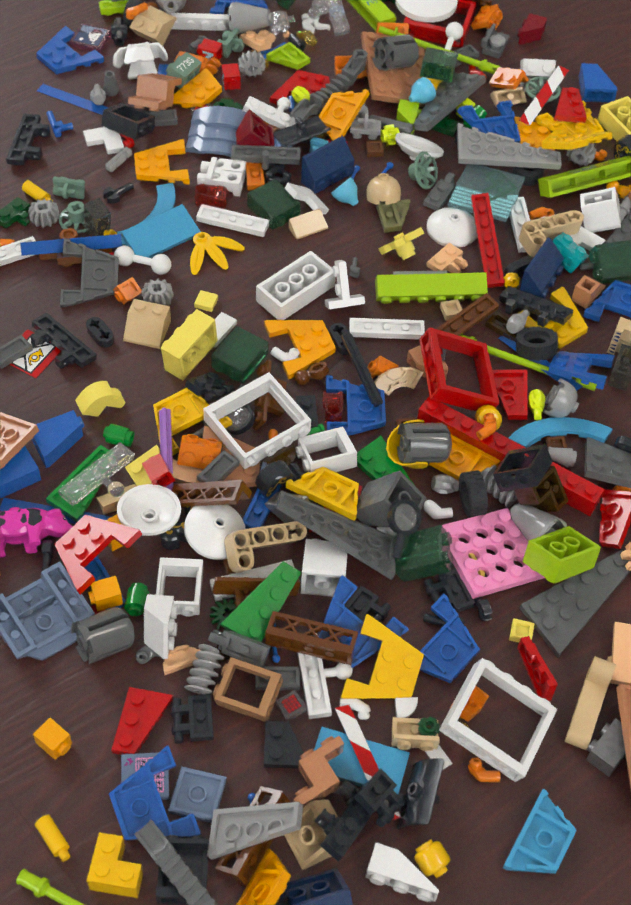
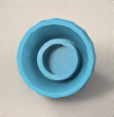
(422, 91)
(347, 192)

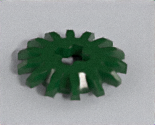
(220, 611)

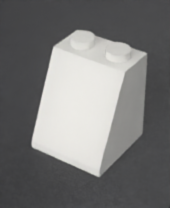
(322, 567)

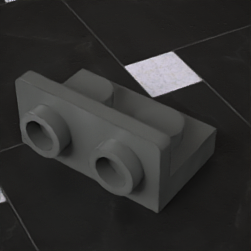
(491, 50)

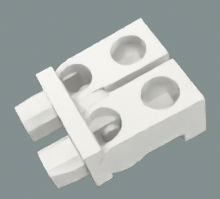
(223, 173)

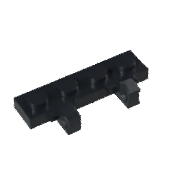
(22, 144)
(542, 307)
(71, 347)
(344, 830)

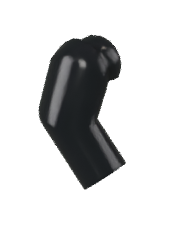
(284, 179)

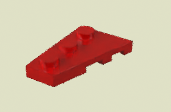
(570, 106)
(512, 392)
(615, 518)
(538, 672)
(138, 718)

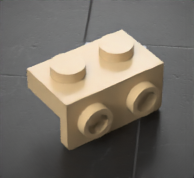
(406, 735)

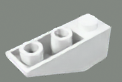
(395, 870)

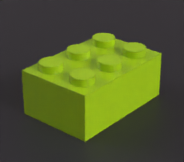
(561, 554)

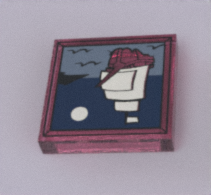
(90, 37)

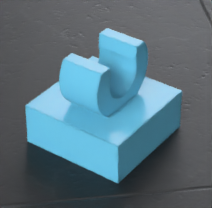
(316, 143)

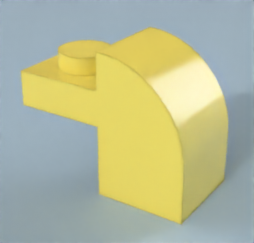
(97, 397)

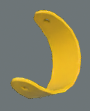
(394, 441)

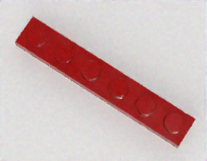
(487, 240)

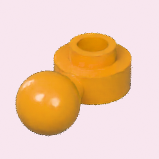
(620, 189)

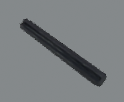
(362, 369)

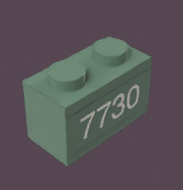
(184, 67)

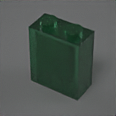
(439, 64)
(273, 203)
(611, 261)
(239, 354)
(425, 554)

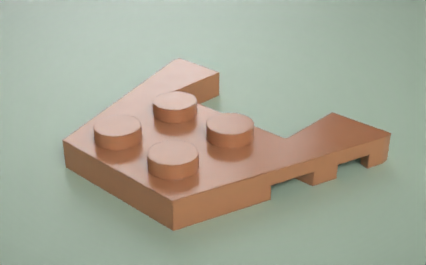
(247, 475)

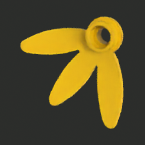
(204, 241)

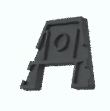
(97, 277)

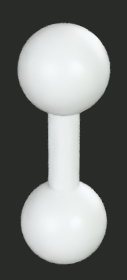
(454, 32)
(159, 263)

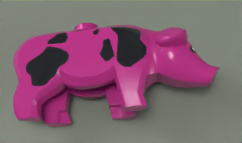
(30, 527)

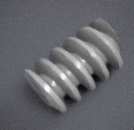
(506, 497)
(204, 669)

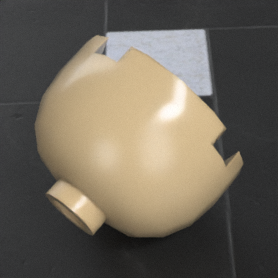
(383, 189)

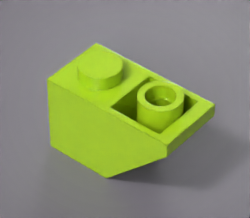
(408, 112)

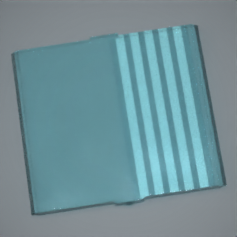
(479, 179)

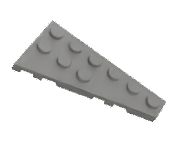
(499, 150)

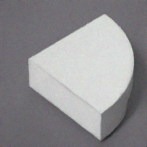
(405, 706)

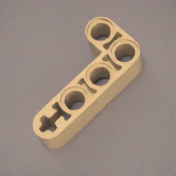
(537, 231)
(266, 539)
(590, 703)

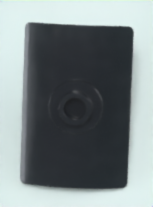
(300, 131)
(421, 792)

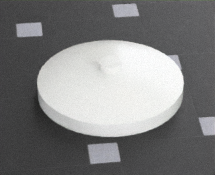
(427, 9)

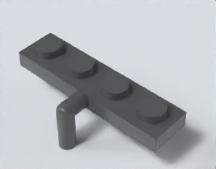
(266, 154)

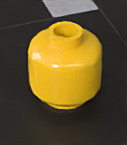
(488, 409)
(432, 858)

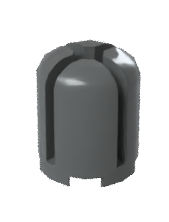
(395, 52)
(424, 442)
(103, 634)

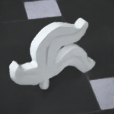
(307, 24)

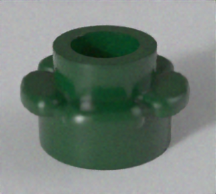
(431, 721)

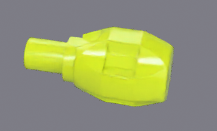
(300, 93)
(536, 403)

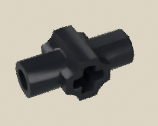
(119, 32)

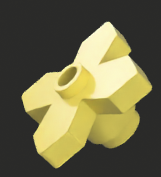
(403, 244)

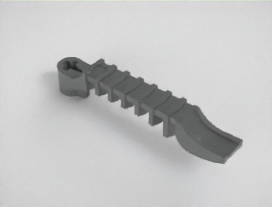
(343, 81)
(173, 865)

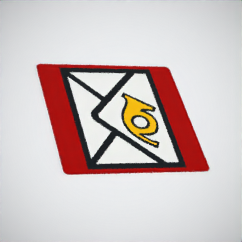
(38, 359)

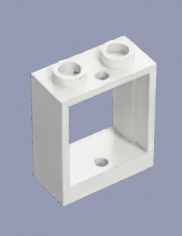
(323, 441)
(182, 568)

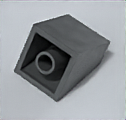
(381, 494)

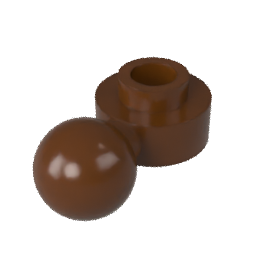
(316, 371)

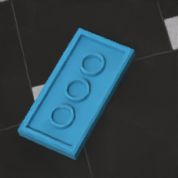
(161, 232)
(348, 768)

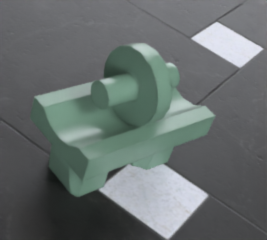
(231, 42)
(68, 187)

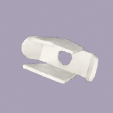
(140, 58)

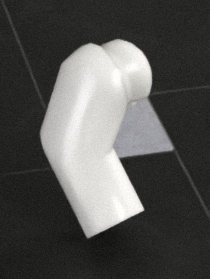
(285, 356)
(436, 512)
(357, 705)

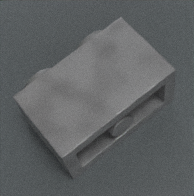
(609, 749)

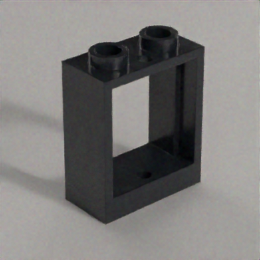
(128, 121)
(528, 469)

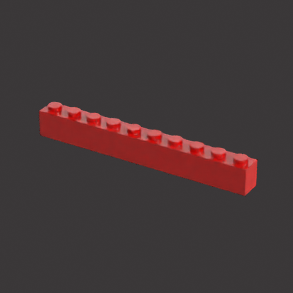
(580, 492)

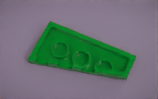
(375, 460)
(77, 511)
(256, 610)

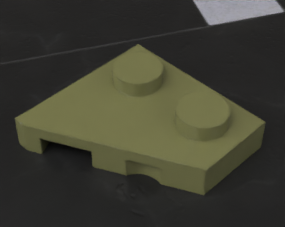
(393, 215)

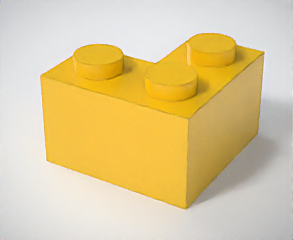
(108, 870)

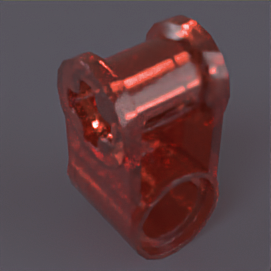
(210, 196)
(332, 406)

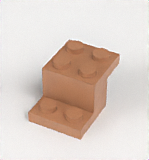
(154, 91)
(318, 772)

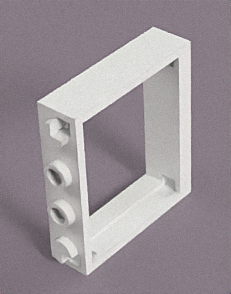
(245, 395)
(480, 746)

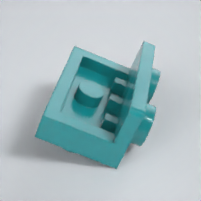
(571, 252)

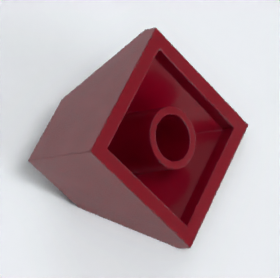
(254, 131)

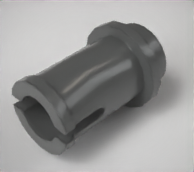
(193, 46)

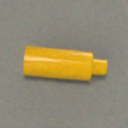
(35, 191)
(53, 837)

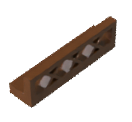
(470, 316)
(211, 493)
(309, 642)
(250, 857)

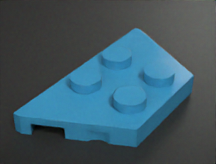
(542, 839)

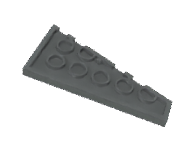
(447, 98)
(355, 538)
(572, 603)

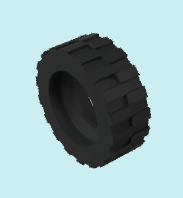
(528, 350)
(473, 493)

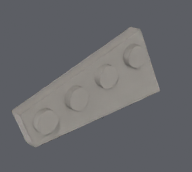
(250, 825)

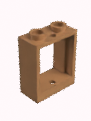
(269, 697)

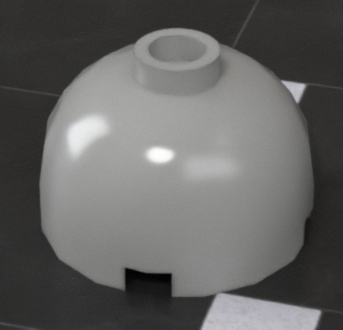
(561, 400)

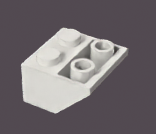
(537, 68)
(601, 210)
(160, 624)

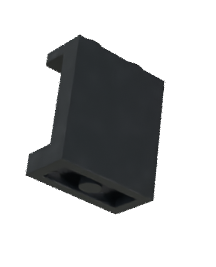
(194, 853)

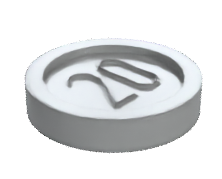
(497, 40)

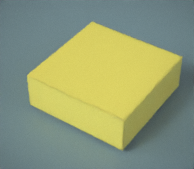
(206, 301)
(521, 629)

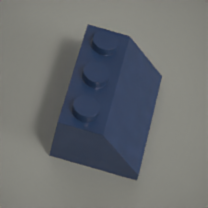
(327, 165)
(543, 270)
(317, 889)

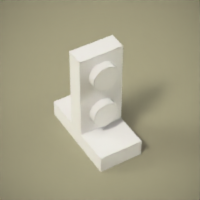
(342, 289)

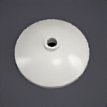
(414, 145)
(452, 227)
(149, 508)
(206, 535)

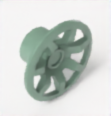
(536, 89)
(421, 170)
(75, 215)

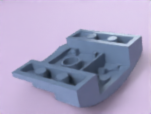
(214, 130)
(40, 615)

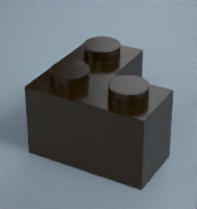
(547, 496)

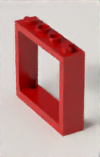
(437, 33)
(435, 376)

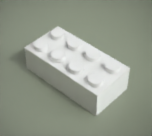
(295, 286)

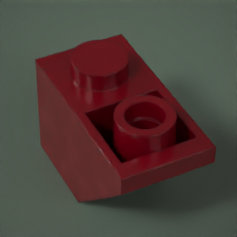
(532, 29)

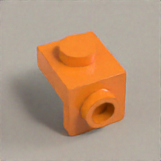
(127, 291)
(380, 366)
(474, 704)

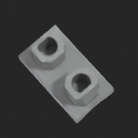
(366, 126)

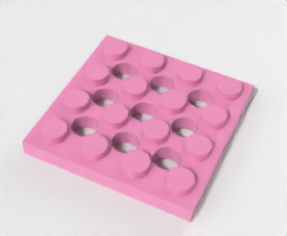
(495, 541)

